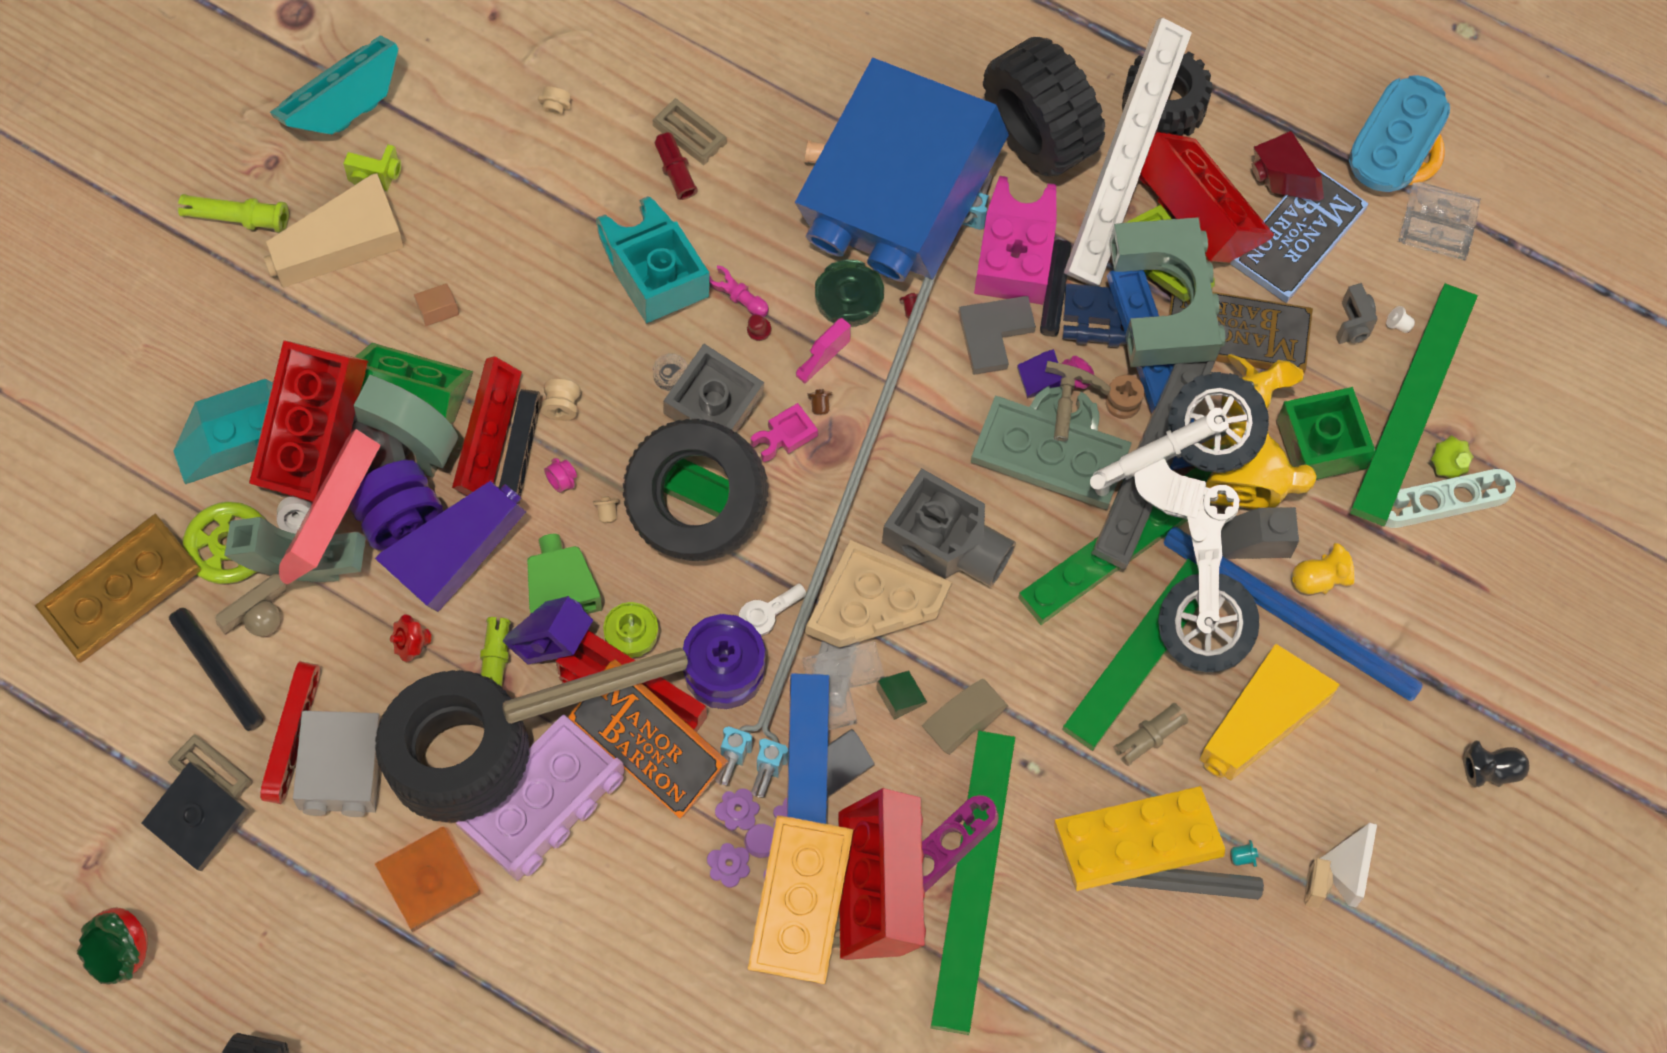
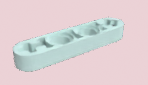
(1447, 502)

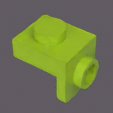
(360, 167)

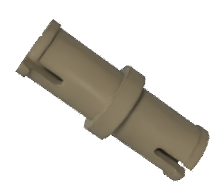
(1151, 734)

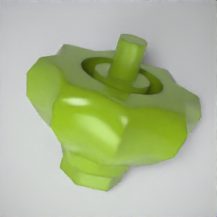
(1452, 457)

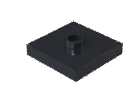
(195, 816)

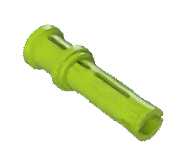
(249, 213)

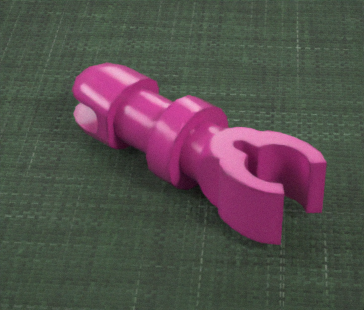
(740, 293)

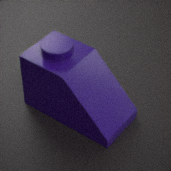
(550, 631)

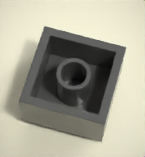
(714, 391)

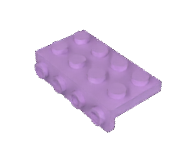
(558, 788)

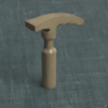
(1064, 407)

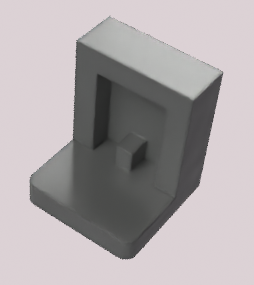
(1361, 314)

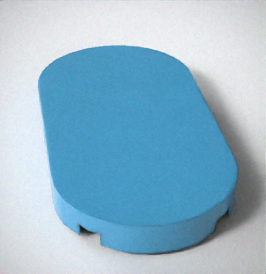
(1399, 133)

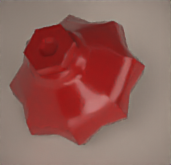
(409, 638)

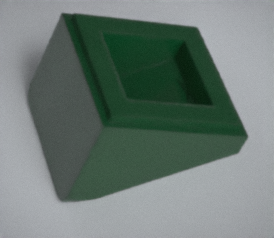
(900, 693)

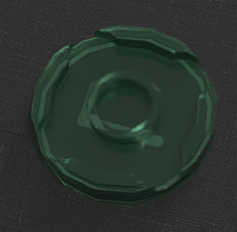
(849, 292)

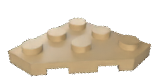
(874, 597)

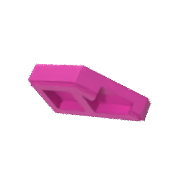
(825, 349)

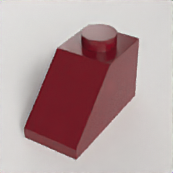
(1287, 168)

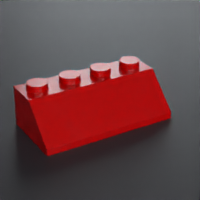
(1197, 188)
(306, 418)
(883, 877)

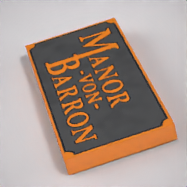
(651, 744)

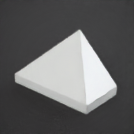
(1351, 864)

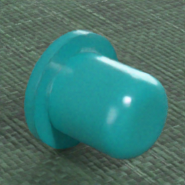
(1244, 854)

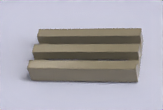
(682, 141)
(185, 751)

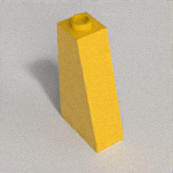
(1268, 710)

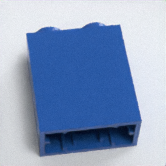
(900, 171)

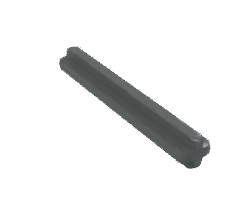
(1200, 883)

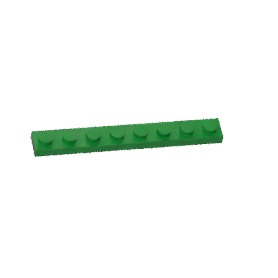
(1085, 571)

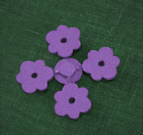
(756, 841)

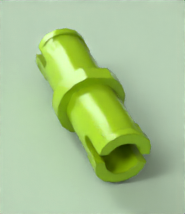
(495, 650)

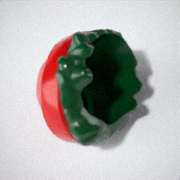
(113, 946)

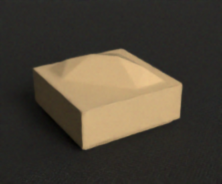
(1318, 883)

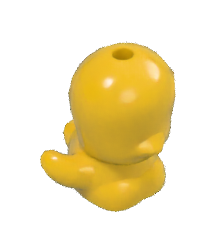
(1321, 575)

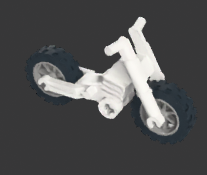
(1191, 500)

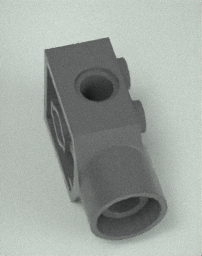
(946, 531)

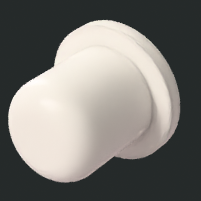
(1400, 320)

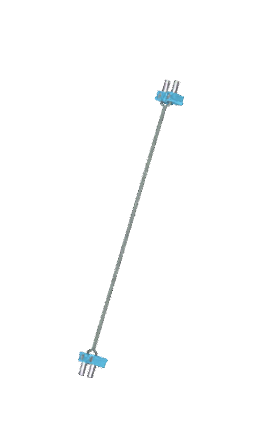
(771, 753)

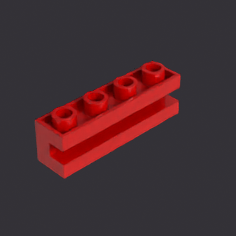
(595, 655)

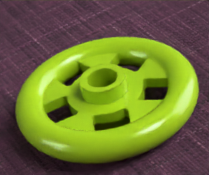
(195, 539)

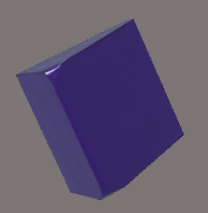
(1034, 376)

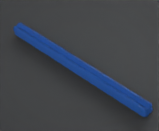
(1307, 622)

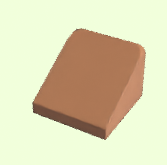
(436, 304)

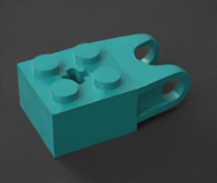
(654, 262)

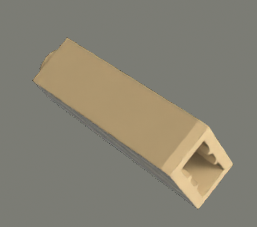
(335, 235)

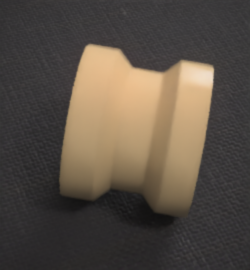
(560, 399)

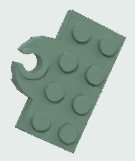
(1023, 446)

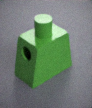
(561, 574)

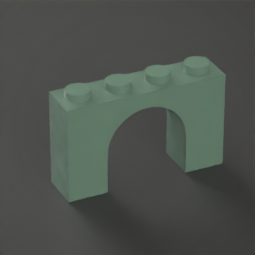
(1179, 249)

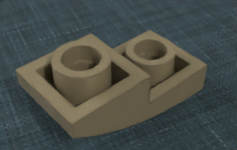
(964, 714)

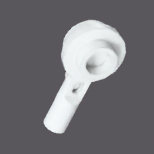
(763, 614)

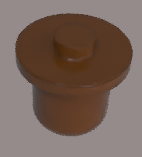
(820, 401)

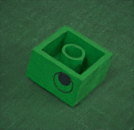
(1326, 433)

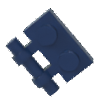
(1092, 306)

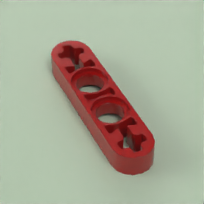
(286, 741)

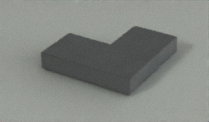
(986, 326)

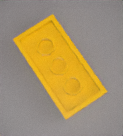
(1139, 838)

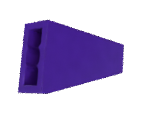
(453, 544)

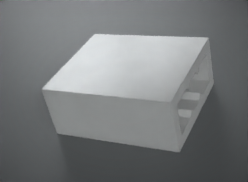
(337, 763)

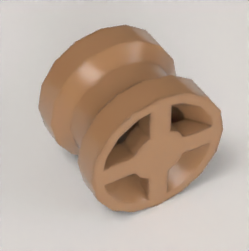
(1122, 405)

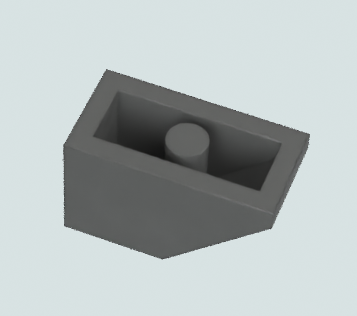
(1261, 534)

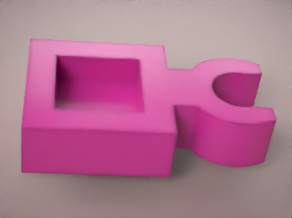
(788, 430)

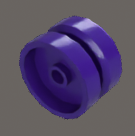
(394, 503)
(729, 682)

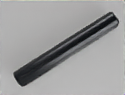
(216, 669)

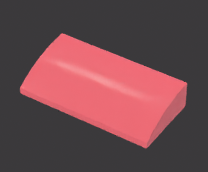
(328, 507)

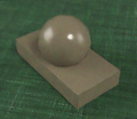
(254, 609)

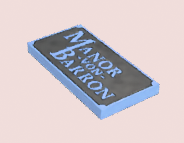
(1302, 238)

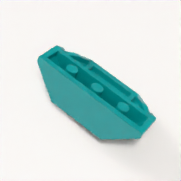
(341, 91)
(222, 431)

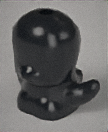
(1499, 766)

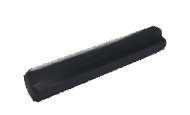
(1055, 289)

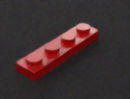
(487, 426)

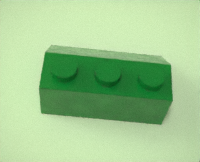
(430, 380)

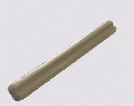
(594, 685)

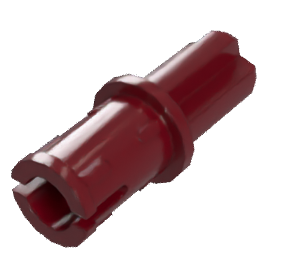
(675, 166)

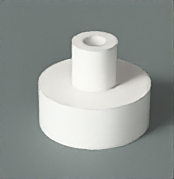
(291, 513)

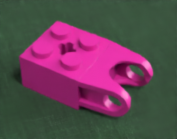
(1017, 245)

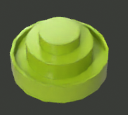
(631, 628)

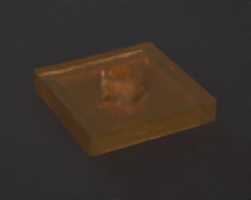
(427, 879)

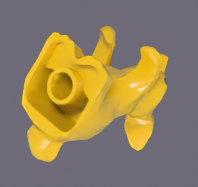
(1269, 475)

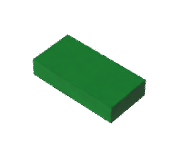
(697, 487)

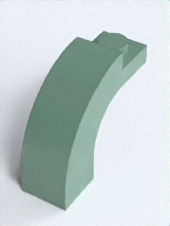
(408, 420)
(262, 546)

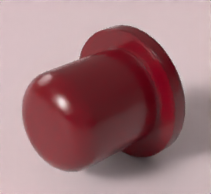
(909, 301)
(758, 327)

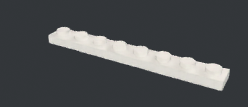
(1127, 151)

